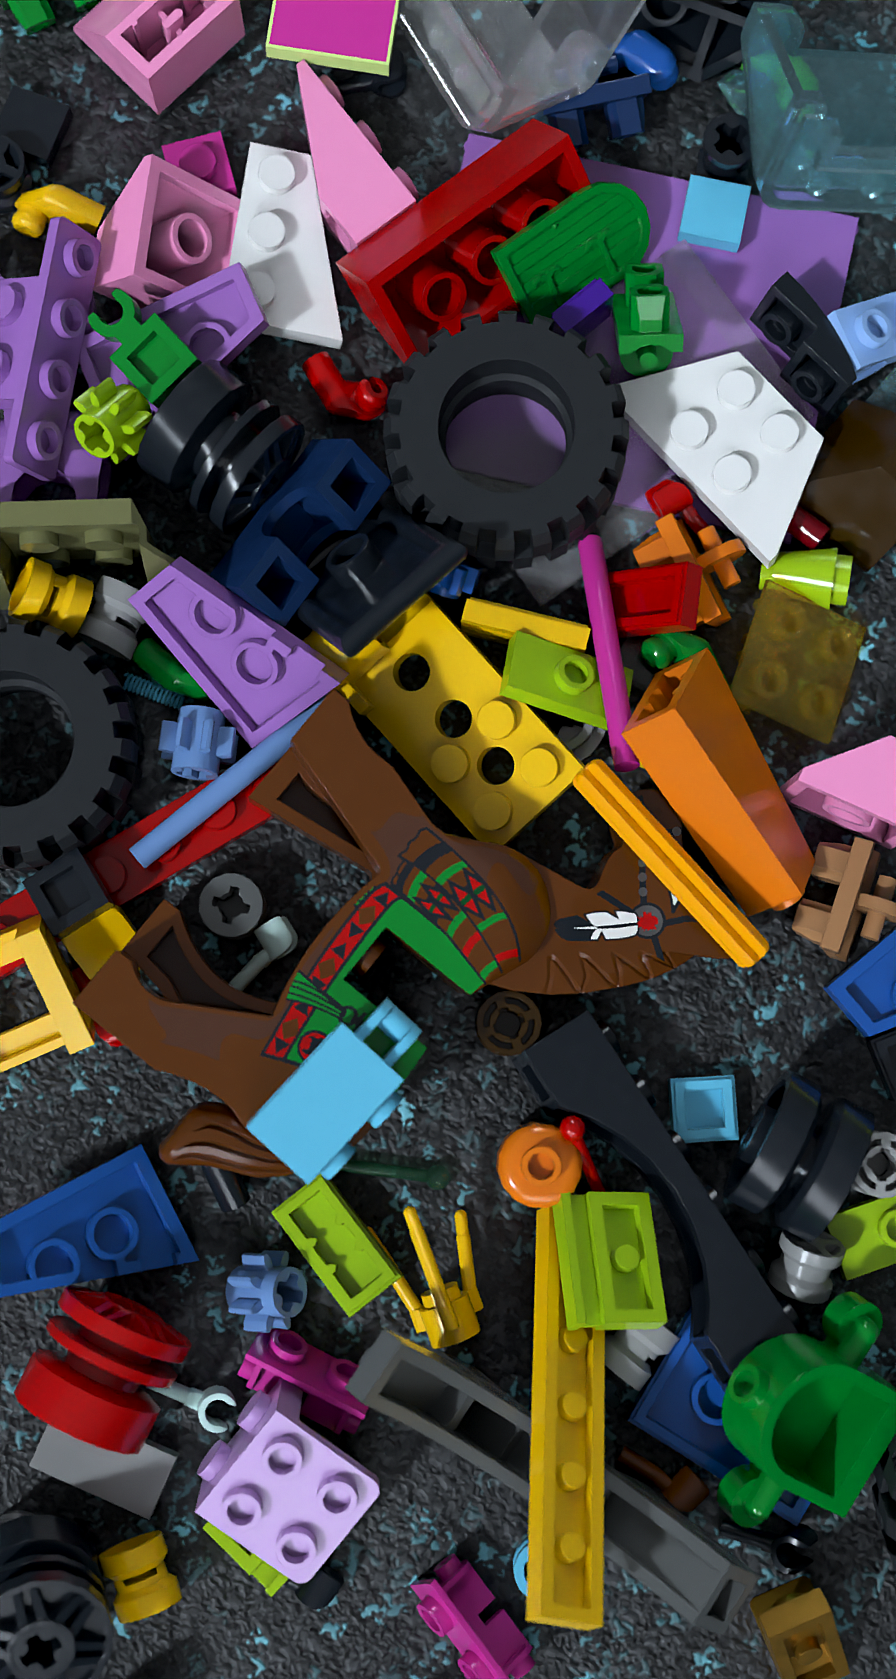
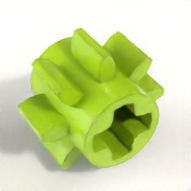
(112, 420)

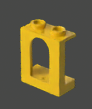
(64, 1022)

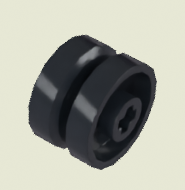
(799, 1156)

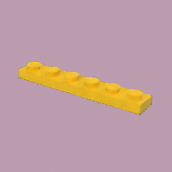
(564, 1455)

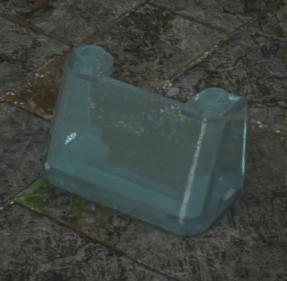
(817, 118)

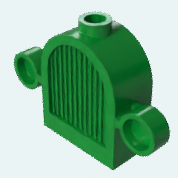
(808, 1416)

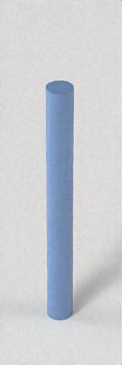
(219, 791)

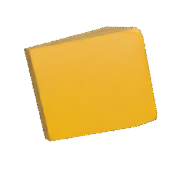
(99, 939)

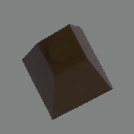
(856, 483)

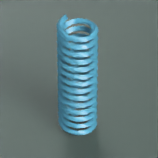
(150, 693)

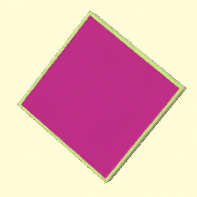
(334, 33)

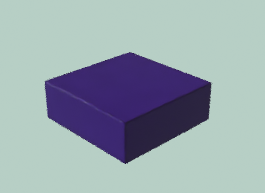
(584, 309)

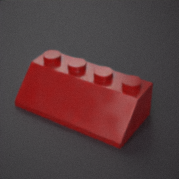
(437, 257)

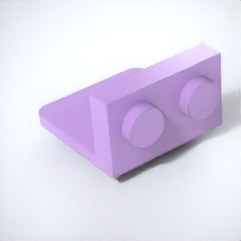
(283, 1486)

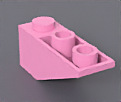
(352, 179)

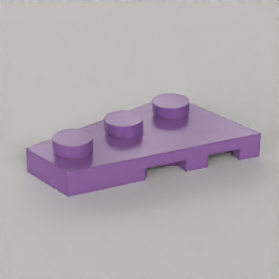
(210, 316)
(234, 651)

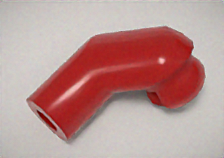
(342, 397)

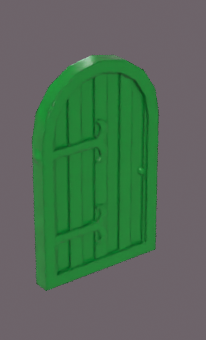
(572, 245)

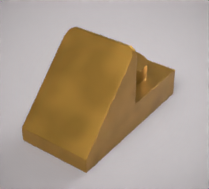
(800, 1631)

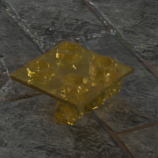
(796, 662)

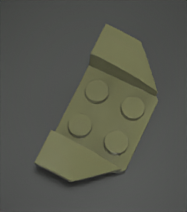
(72, 530)

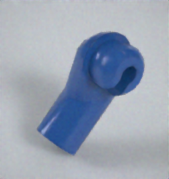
(646, 54)

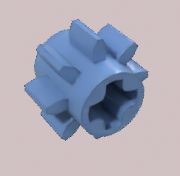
(198, 742)
(266, 1291)

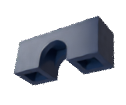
(321, 494)

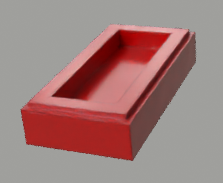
(656, 599)

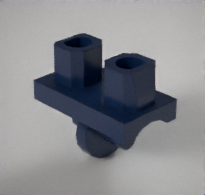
(621, 104)

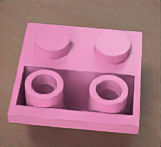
(161, 43)

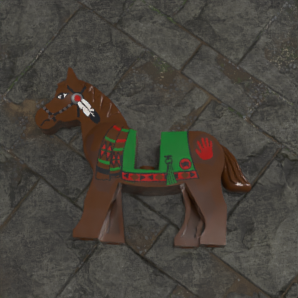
(449, 900)

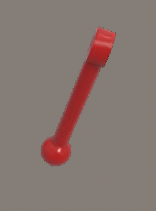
(572, 1130)

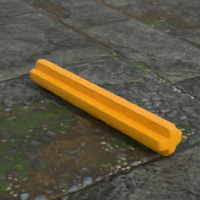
(670, 863)

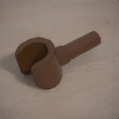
(683, 1490)

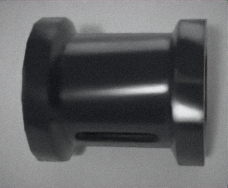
(725, 149)

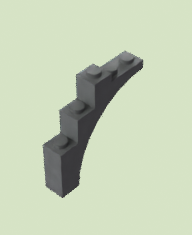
(493, 1431)

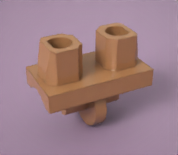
(854, 872)

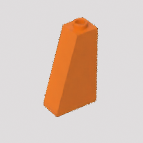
(720, 783)

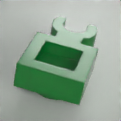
(149, 352)

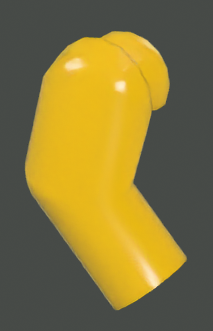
(55, 200)

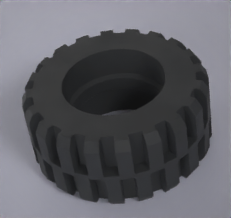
(519, 362)
(102, 755)

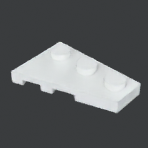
(285, 246)

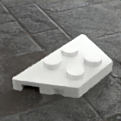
(729, 443)

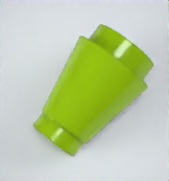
(814, 574)

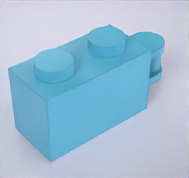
(334, 1096)

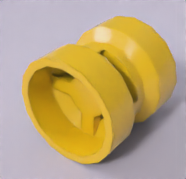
(50, 597)
(140, 1577)

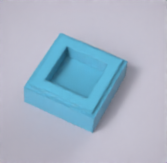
(714, 213)
(703, 1108)

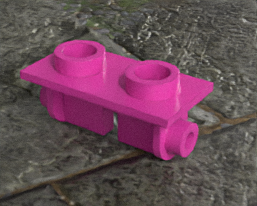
(318, 1374)
(452, 1610)

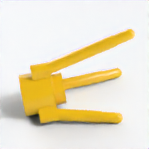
(446, 1311)

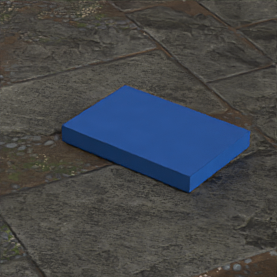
(685, 1412)

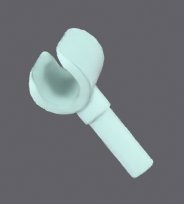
(277, 940)
(199, 1401)

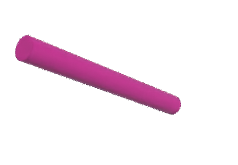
(607, 650)

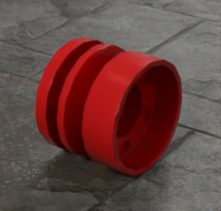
(96, 1384)

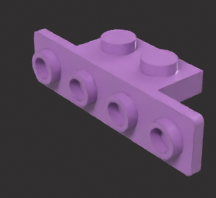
(42, 345)

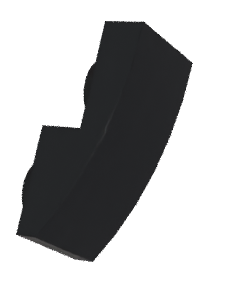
(819, 362)

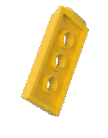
(448, 764)

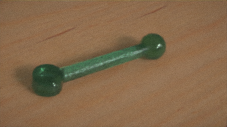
(436, 1176)

